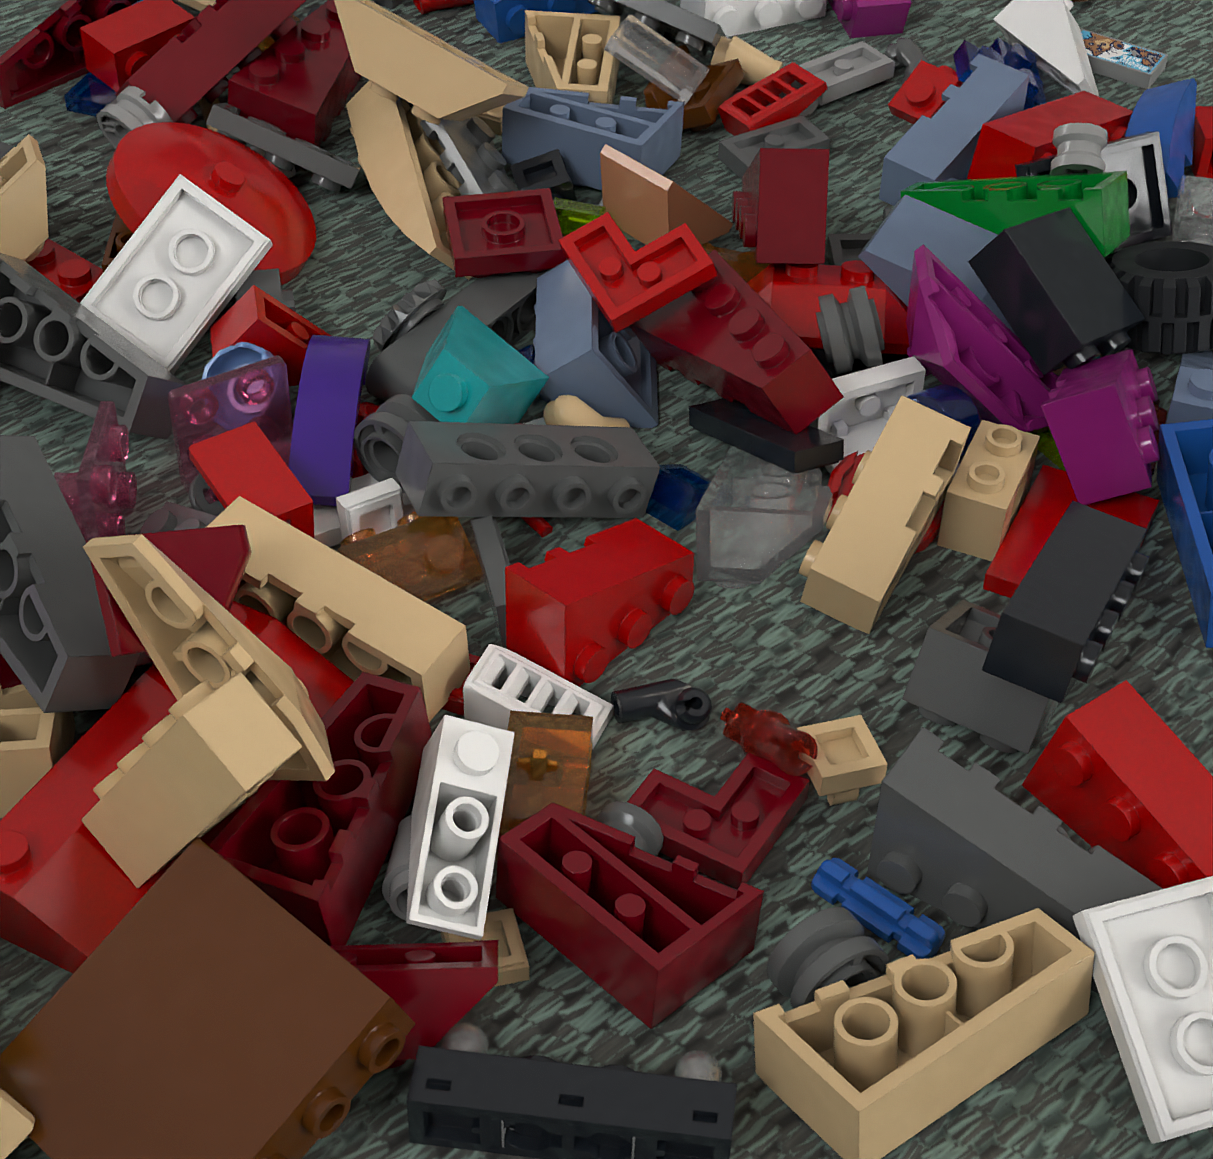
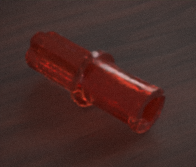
(769, 737)

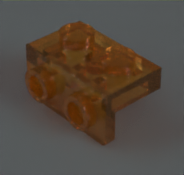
(419, 556)

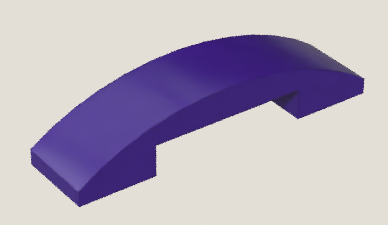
(328, 415)

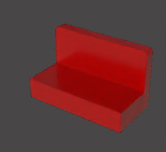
(249, 466)

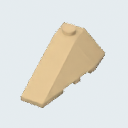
(199, 640)

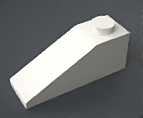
(1053, 38)

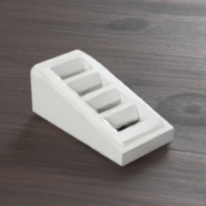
(522, 677)

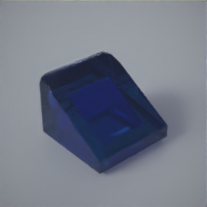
(676, 495)

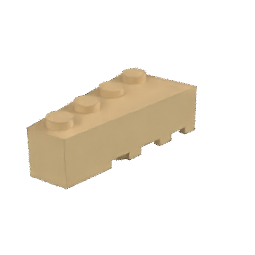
(188, 775)

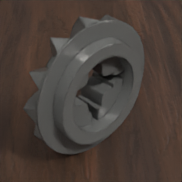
(409, 312)

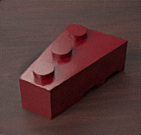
(622, 915)

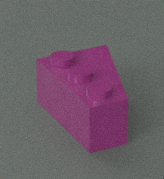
(1105, 426)

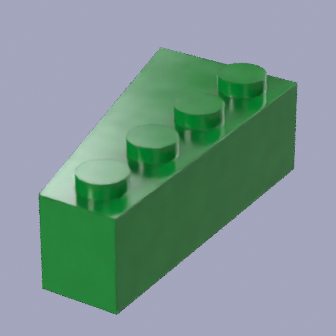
(999, 203)

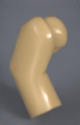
(574, 412)

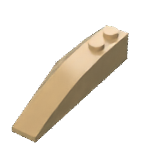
(403, 169)

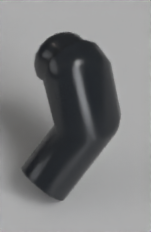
(665, 701)

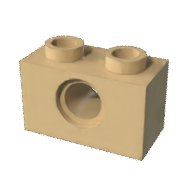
(988, 489)

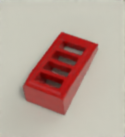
(748, 108)

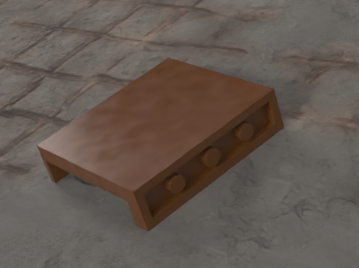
(202, 1031)

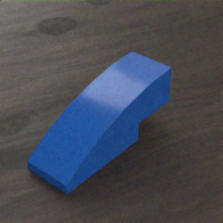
(1172, 113)

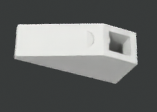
(457, 826)

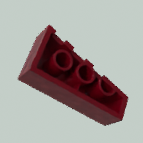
(208, 51)
(299, 78)
(784, 206)
(740, 349)

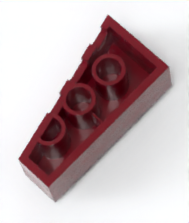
(325, 841)

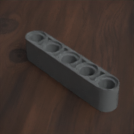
(499, 301)

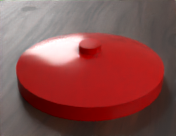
(225, 169)

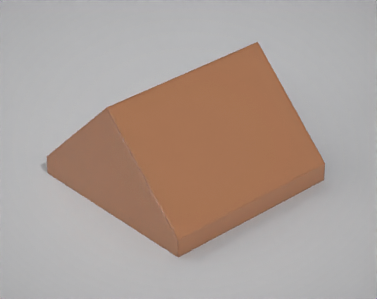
(651, 204)

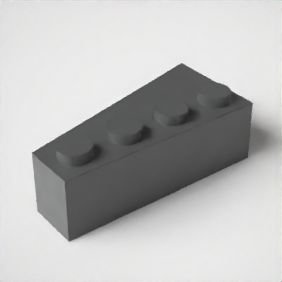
(75, 357)
(48, 592)

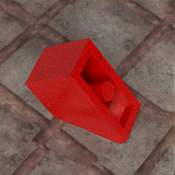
(268, 324)

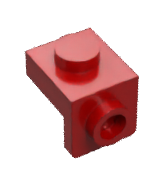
(923, 92)

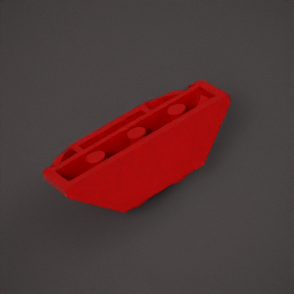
(795, 289)

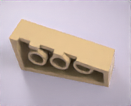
(347, 609)
(915, 1043)

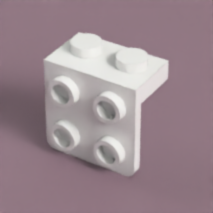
(869, 403)

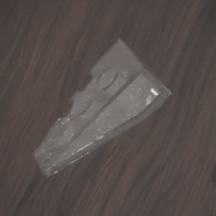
(756, 519)

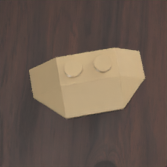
(420, 66)
(23, 201)

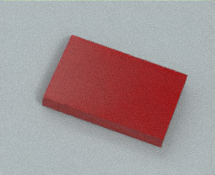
(1038, 518)

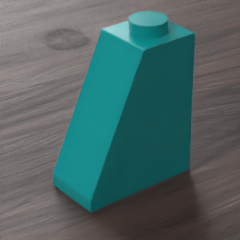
(476, 375)

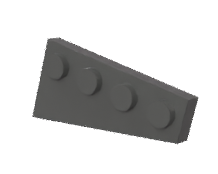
(470, 155)

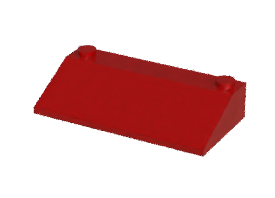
(55, 877)

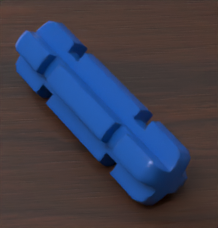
(878, 909)

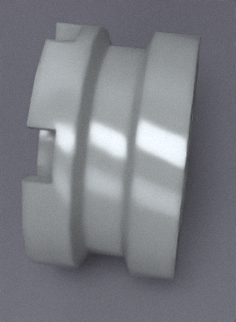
(128, 114)

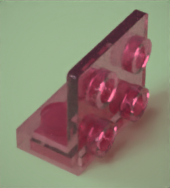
(230, 401)
(102, 484)

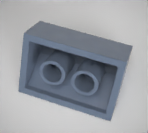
(587, 356)

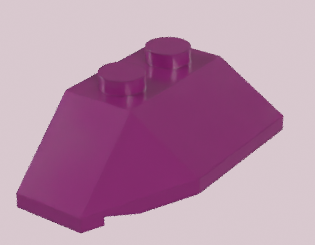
(973, 348)

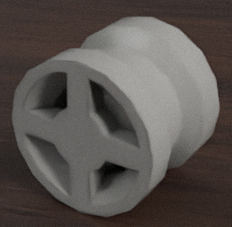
(1078, 148)

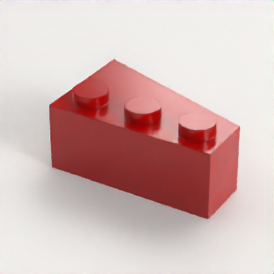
(596, 600)

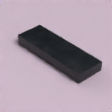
(759, 437)

